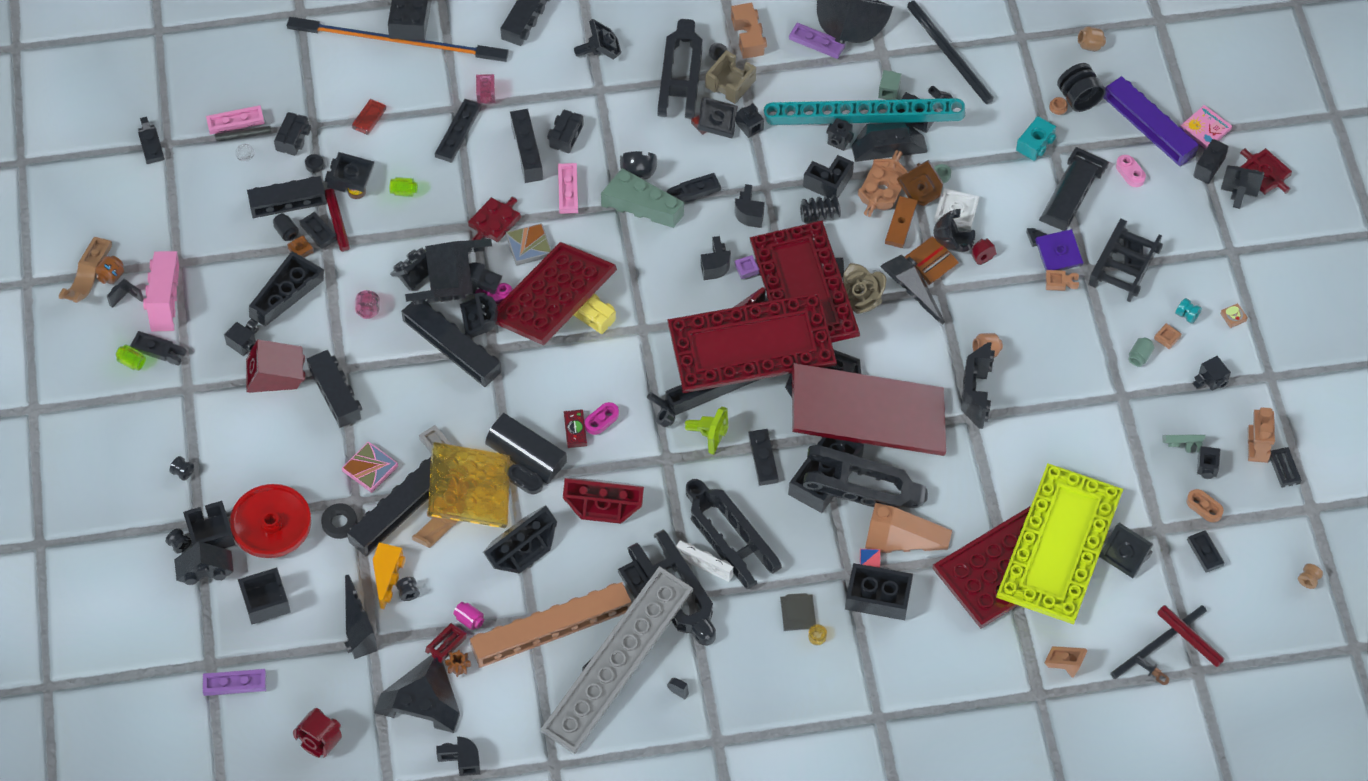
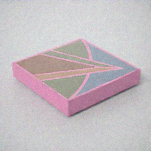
(369, 467)

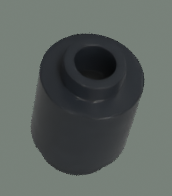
(285, 227)

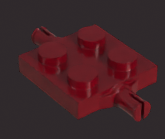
(1274, 170)
(494, 219)

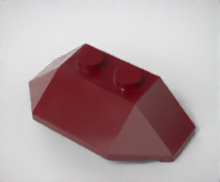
(602, 499)

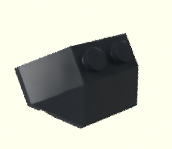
(883, 139)
(523, 542)

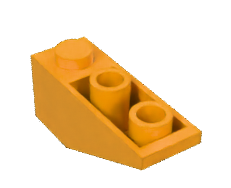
(386, 564)

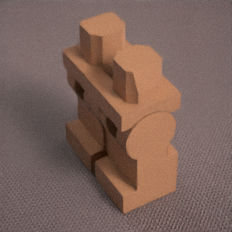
(1261, 435)

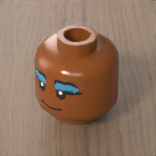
(109, 270)

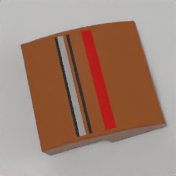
(932, 260)

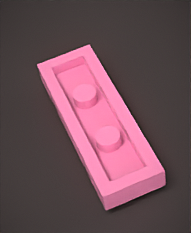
(235, 120)
(568, 188)

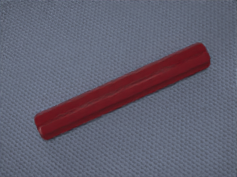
(337, 220)
(1190, 635)

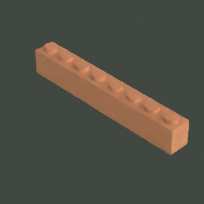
(550, 624)

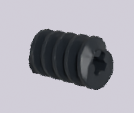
(820, 207)

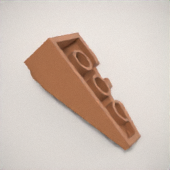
(899, 530)

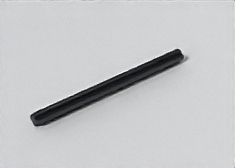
(950, 52)

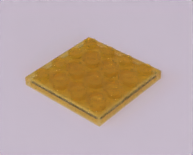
(469, 485)

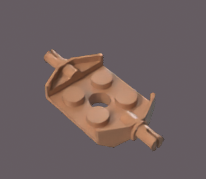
(882, 173)

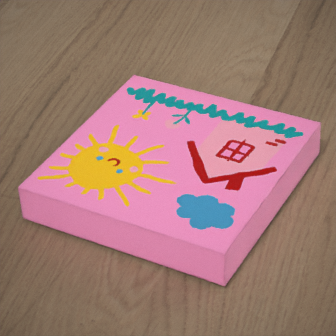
(1205, 126)

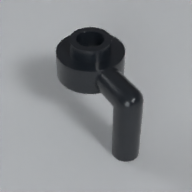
(666, 415)

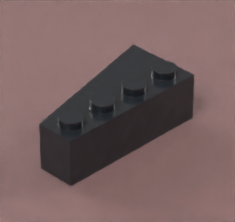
(286, 286)

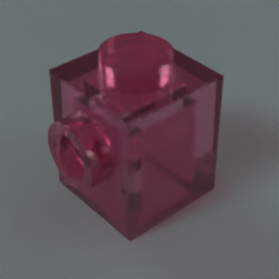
(485, 88)

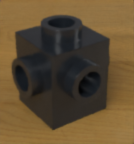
(840, 134)

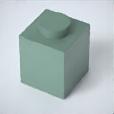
(889, 85)

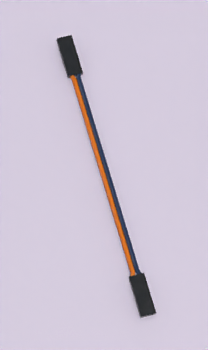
(480, 51)

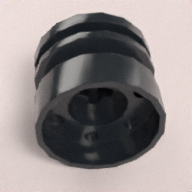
(1081, 87)

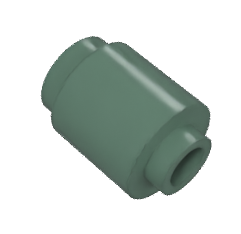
(1141, 351)

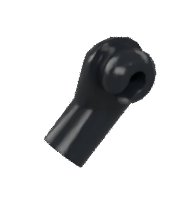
(937, 94)

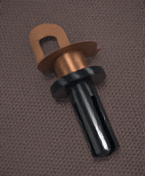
(1152, 669)

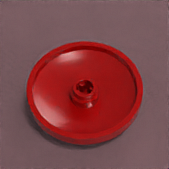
(270, 521)

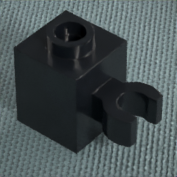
(750, 120)
(242, 338)
(1213, 373)

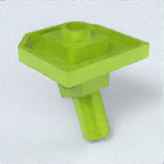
(712, 427)

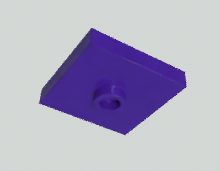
(1059, 250)

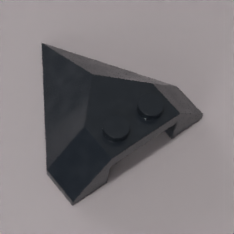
(422, 694)

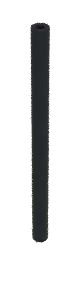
(1156, 643)

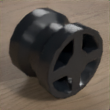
(181, 468)
(178, 540)
(407, 589)

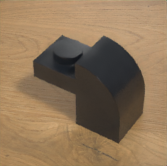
(749, 211)
(717, 263)
(484, 278)
(464, 752)

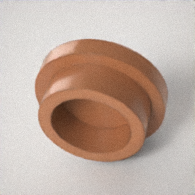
(1058, 106)

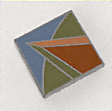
(528, 244)

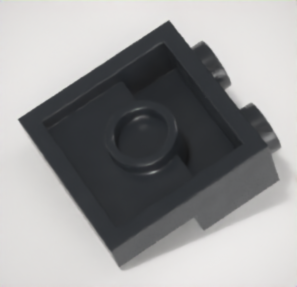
(349, 172)

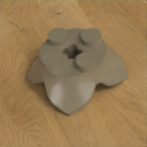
(859, 279)

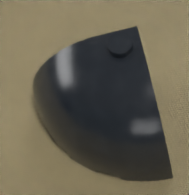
(853, 19)

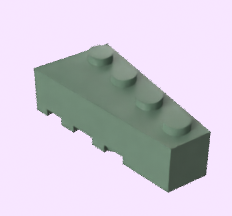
(642, 199)

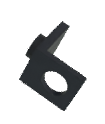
(121, 290)

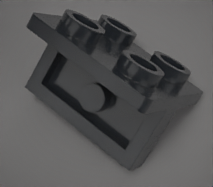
(1241, 182)
(413, 269)

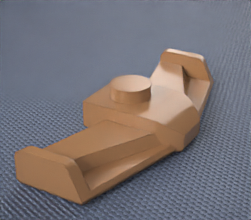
(433, 530)

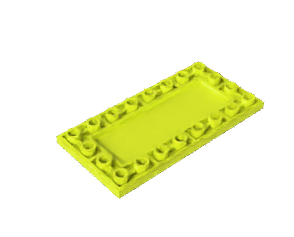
(1060, 543)

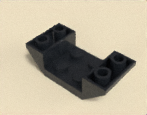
(974, 402)

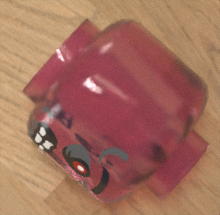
(367, 304)

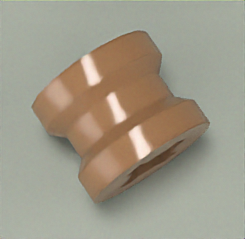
(1310, 576)

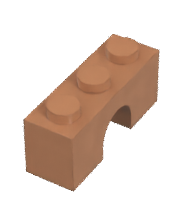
(746, 18)

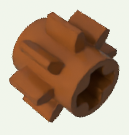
(458, 663)

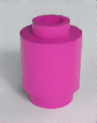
(469, 615)

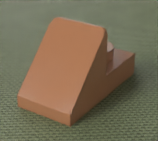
(1066, 658)

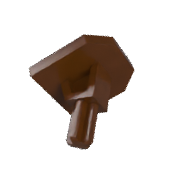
(921, 183)

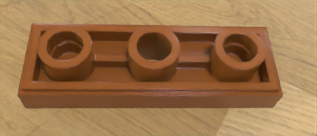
(901, 222)

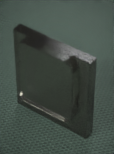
(797, 611)

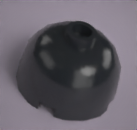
(638, 164)

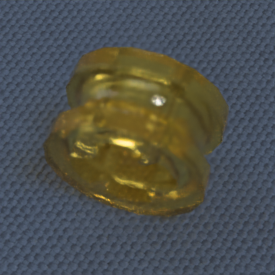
(817, 628)

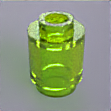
(403, 186)
(130, 357)

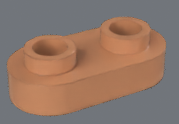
(1205, 505)

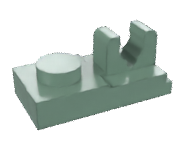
(1175, 440)

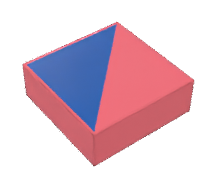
(870, 557)

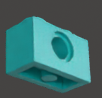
(1036, 138)

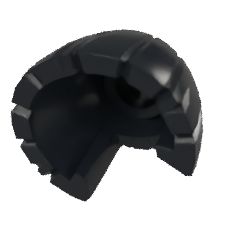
(948, 235)

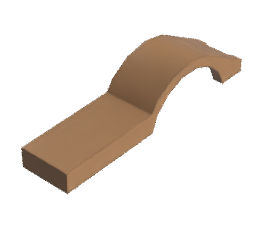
(86, 271)

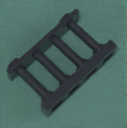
(1113, 246)

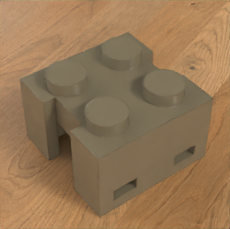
(728, 79)

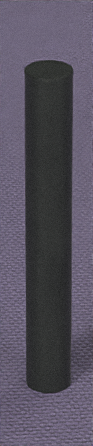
(243, 133)

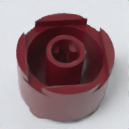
(318, 733)

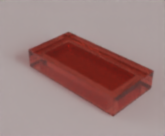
(369, 117)

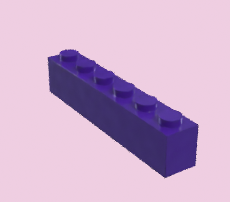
(1151, 121)

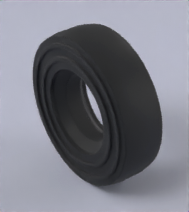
(331, 512)

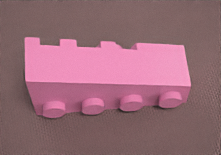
(162, 290)

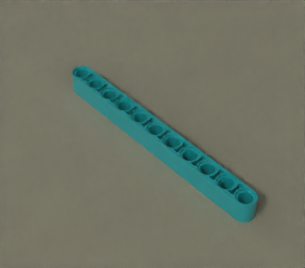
(872, 116)

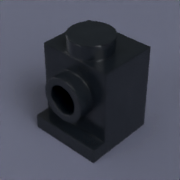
(1208, 462)

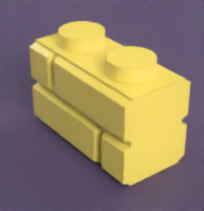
(597, 314)

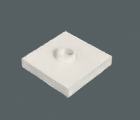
(957, 200)

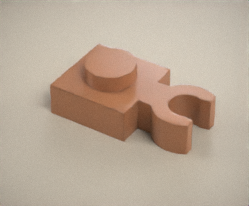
(1058, 280)

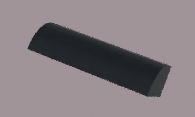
(1069, 195)
(526, 447)

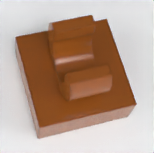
(300, 246)

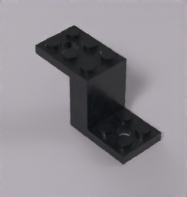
(448, 271)

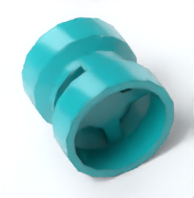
(1188, 310)

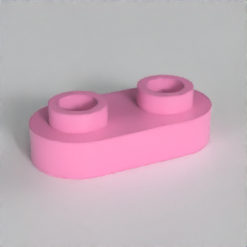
(1129, 170)

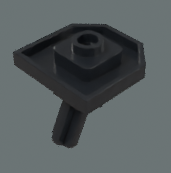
(601, 41)

